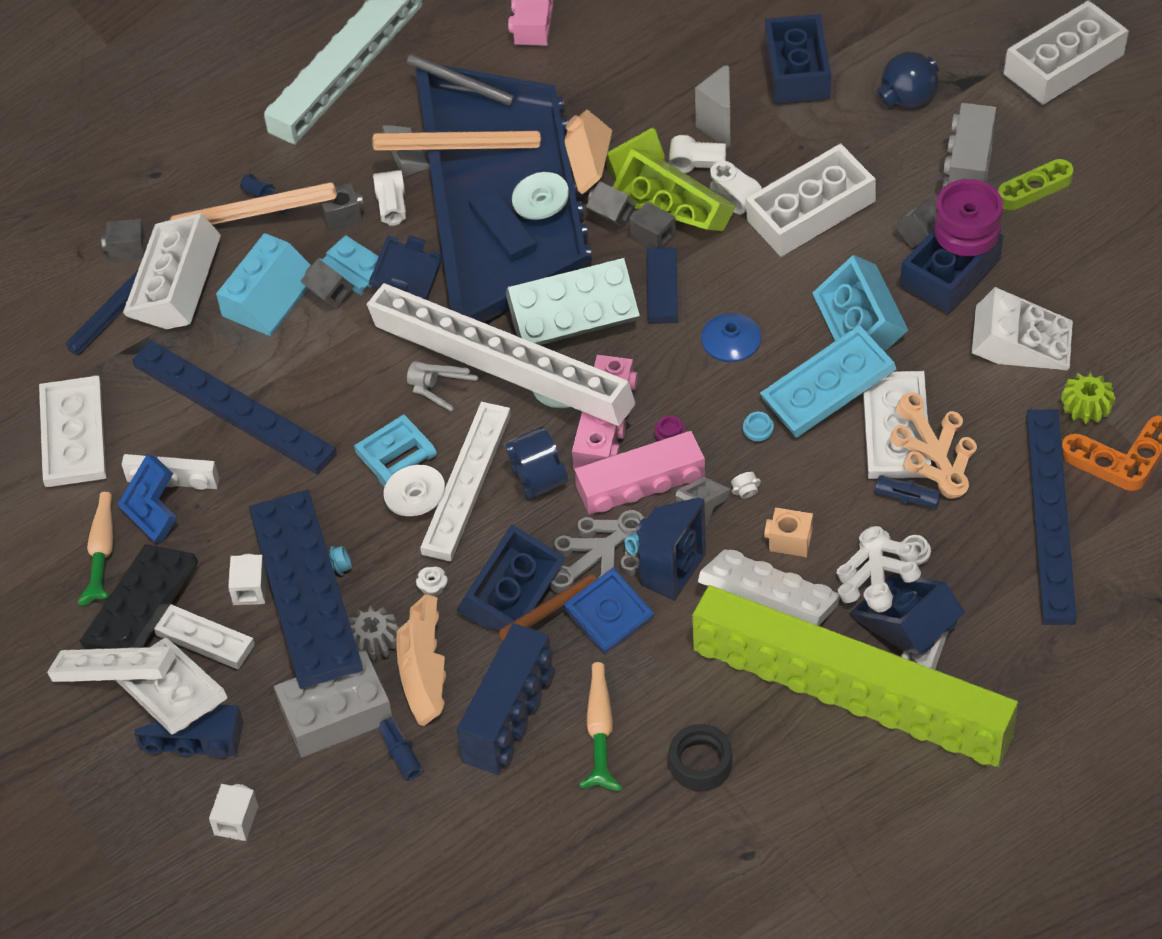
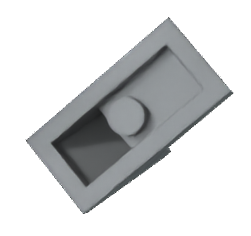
(704, 488)

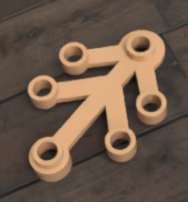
(910, 408)

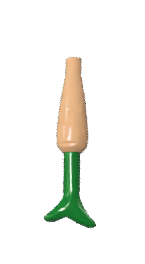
(99, 547)
(599, 727)

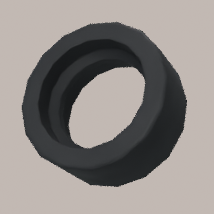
(695, 735)

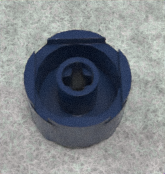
(536, 462)

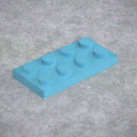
(828, 381)

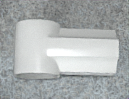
(687, 153)
(390, 192)

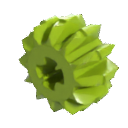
(1088, 398)

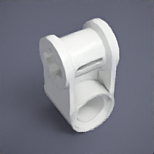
(732, 184)

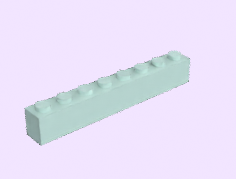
(337, 67)

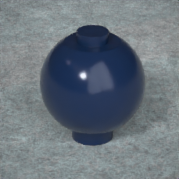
(909, 80)

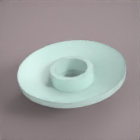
(540, 195)

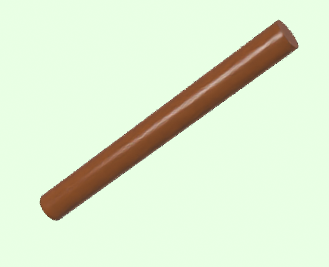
(550, 606)

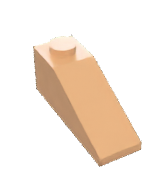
(587, 148)

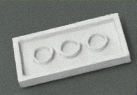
(882, 418)
(72, 431)
(770, 586)
(178, 697)

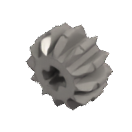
(374, 632)

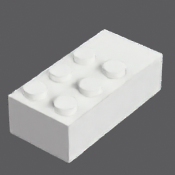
(1065, 52)
(810, 200)

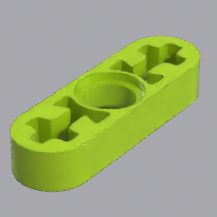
(1040, 174)

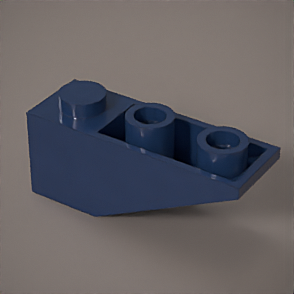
(212, 734)

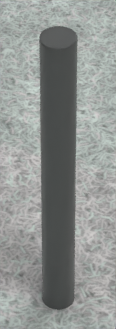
(460, 79)

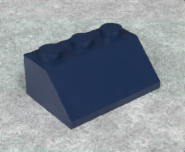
(671, 546)
(510, 580)

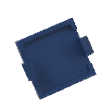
(406, 266)

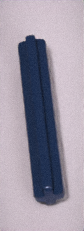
(101, 318)

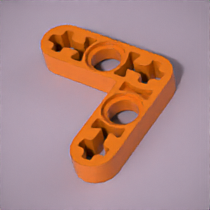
(1121, 463)

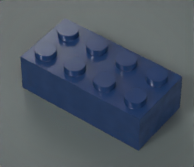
(506, 699)

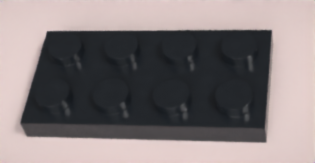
(140, 599)

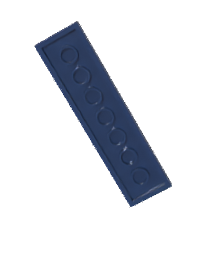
(305, 589)

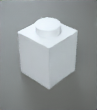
(247, 579)
(233, 811)

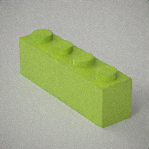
(663, 185)

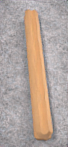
(456, 140)
(266, 204)

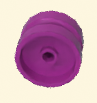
(968, 217)

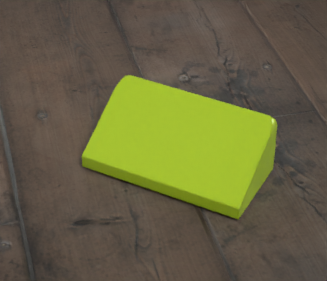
(645, 141)

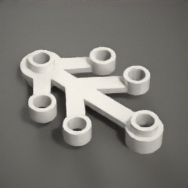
(872, 545)

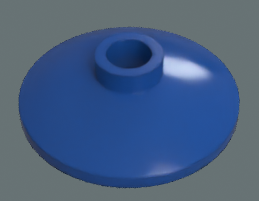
(731, 337)

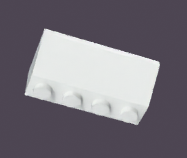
(173, 272)

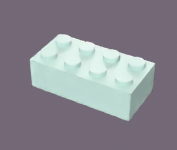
(573, 303)

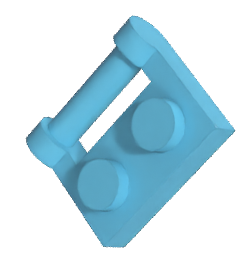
(391, 442)

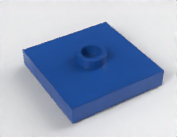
(608, 610)

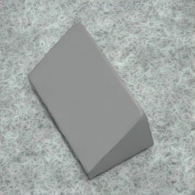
(407, 160)

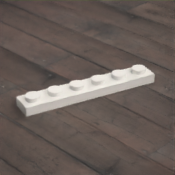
(465, 481)

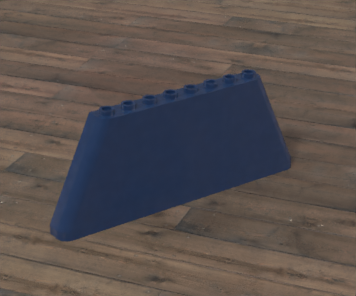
(473, 260)

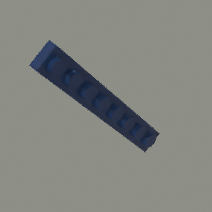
(235, 407)
(1051, 518)

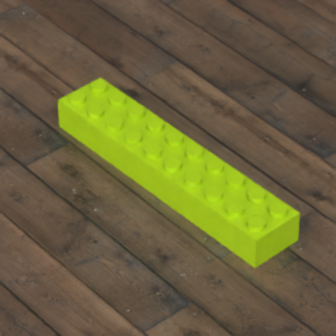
(854, 676)

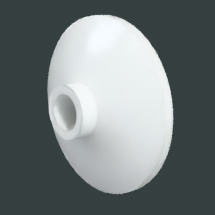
(414, 490)

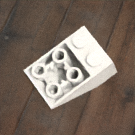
(1020, 333)

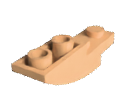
(419, 667)

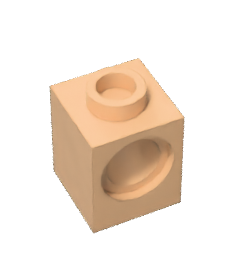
(800, 528)

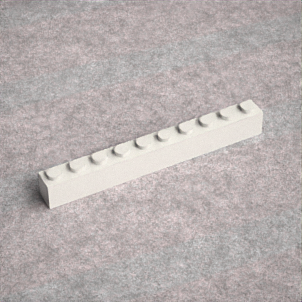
(502, 354)

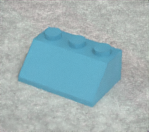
(264, 285)
(860, 297)

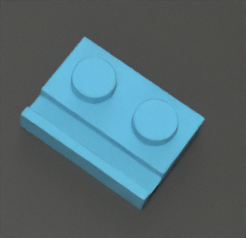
(352, 263)

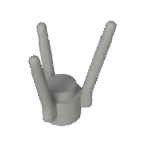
(426, 376)

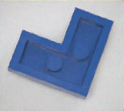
(142, 499)

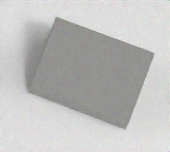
(713, 106)

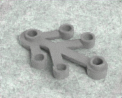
(598, 548)

